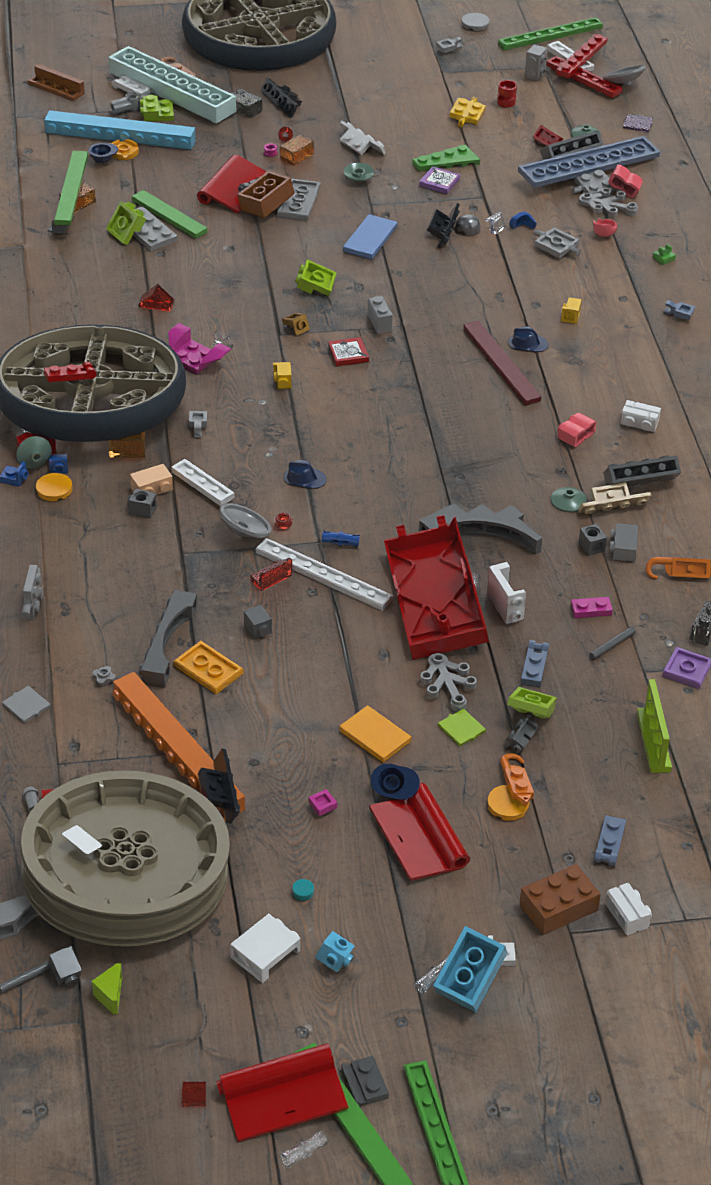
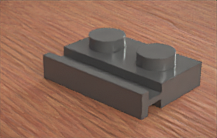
(365, 1081)

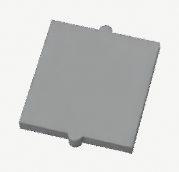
(26, 704)

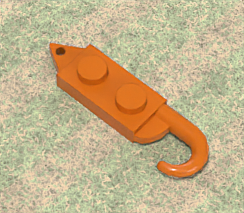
(681, 567)
(517, 779)

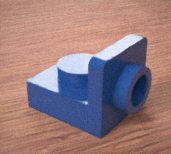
(58, 463)
(14, 475)

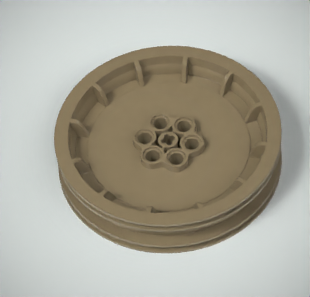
(156, 865)

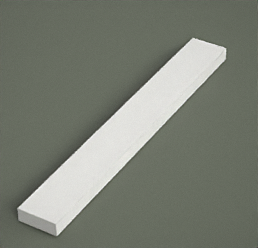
(326, 574)

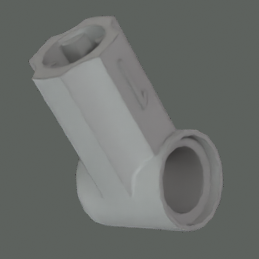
(128, 103)

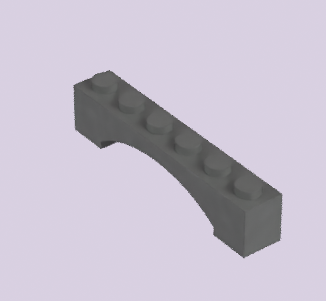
(179, 609)

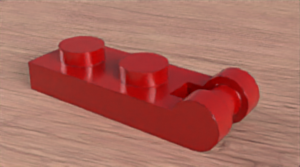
(70, 372)

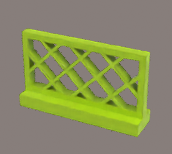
(654, 731)

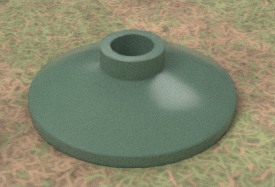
(583, 129)
(358, 171)
(31, 447)
(568, 499)

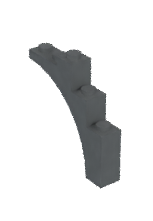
(482, 521)

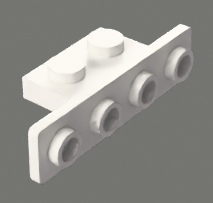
(358, 140)

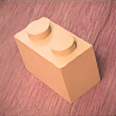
(154, 479)

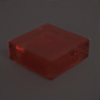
(193, 1094)

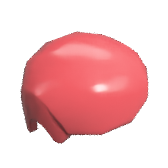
(605, 227)

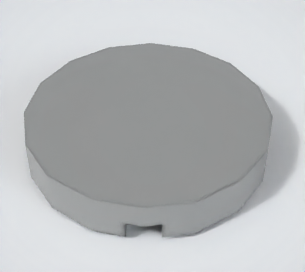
(475, 21)

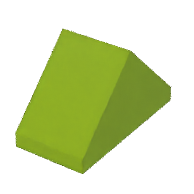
(108, 988)

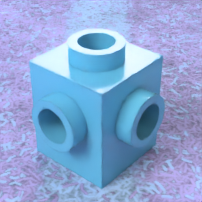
(335, 952)

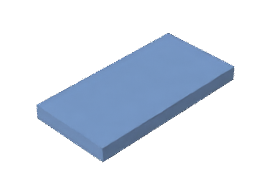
(370, 236)

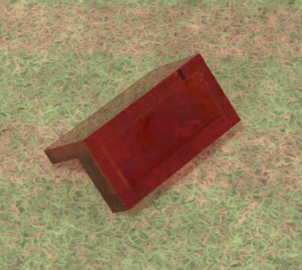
(272, 574)

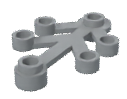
(609, 203)
(440, 663)

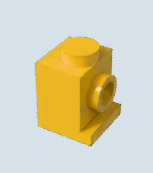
(571, 310)
(282, 375)

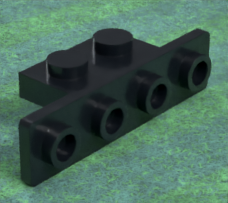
(281, 96)
(441, 224)
(219, 786)

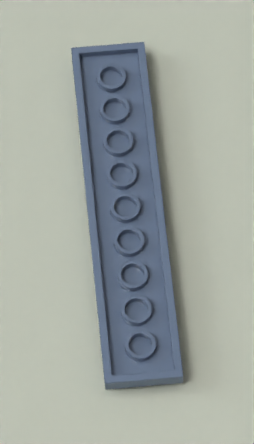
(588, 161)

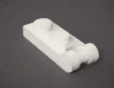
(131, 85)

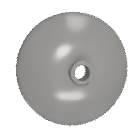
(625, 75)
(244, 521)

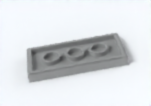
(302, 202)

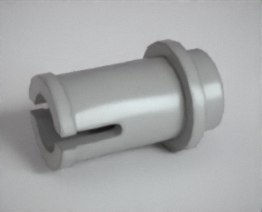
(30, 795)

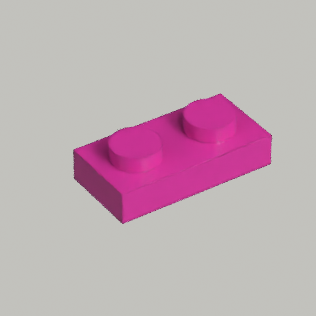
(591, 607)

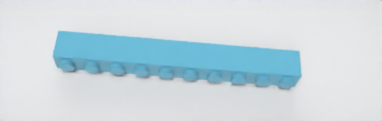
(119, 129)

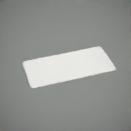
(82, 839)

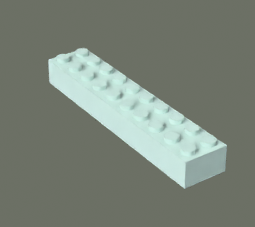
(174, 84)

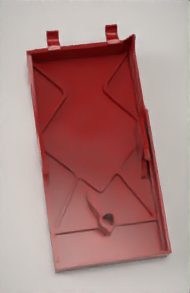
(435, 590)

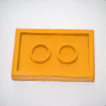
(208, 667)
(375, 733)

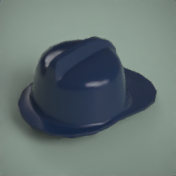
(527, 339)
(302, 474)
(395, 781)

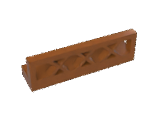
(58, 81)

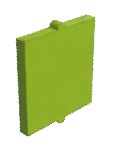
(461, 727)

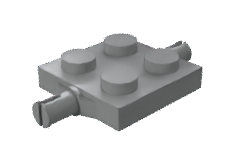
(592, 183)
(556, 242)
(32, 593)

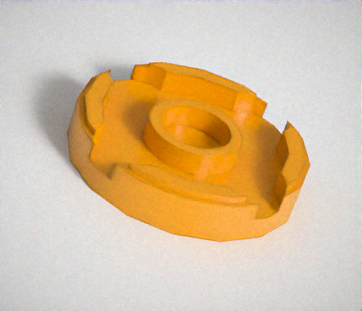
(126, 149)
(54, 486)
(502, 805)

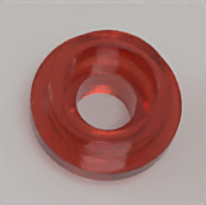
(288, 130)
(283, 520)

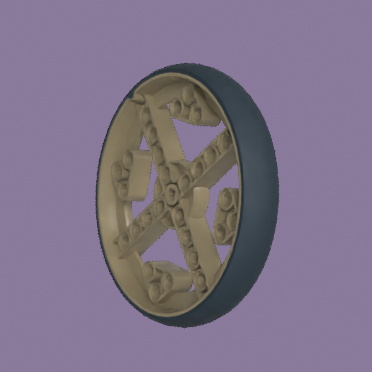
(241, 52)
(129, 413)

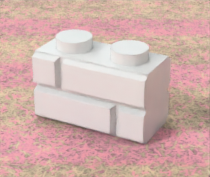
(640, 416)
(628, 908)

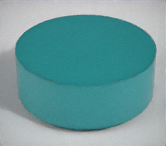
(303, 889)

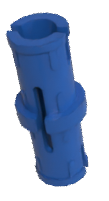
(340, 538)

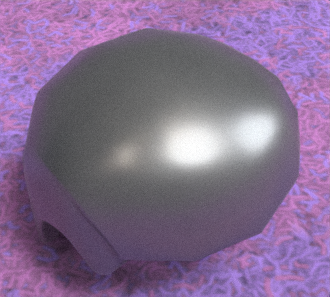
(468, 224)

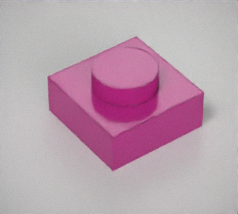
(322, 802)

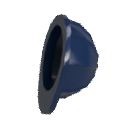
(102, 151)

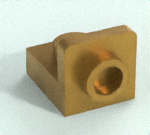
(297, 322)

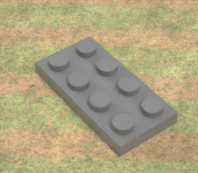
(154, 232)

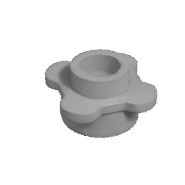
(104, 675)

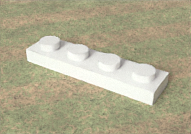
(562, 51)
(202, 482)

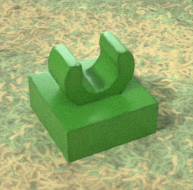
(664, 255)

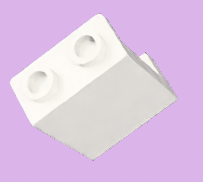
(507, 602)
(264, 946)

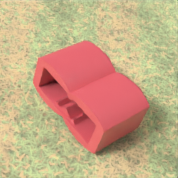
(625, 181)
(576, 429)

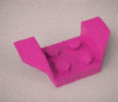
(192, 354)

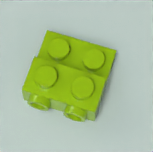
(156, 110)
(126, 221)
(315, 277)
(530, 701)

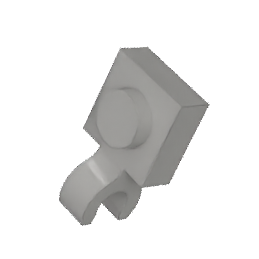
(448, 45)
(197, 420)

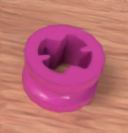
(270, 150)

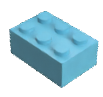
(470, 969)

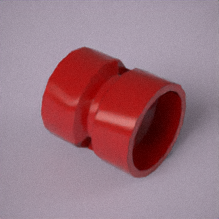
(507, 93)

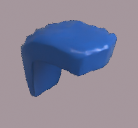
(522, 218)

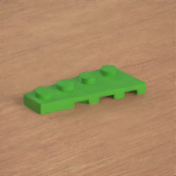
(446, 158)

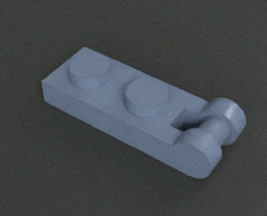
(534, 663)
(610, 840)

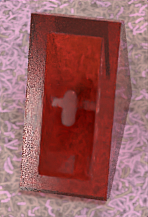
(157, 299)

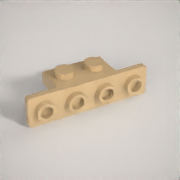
(612, 496)

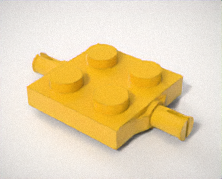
(467, 111)

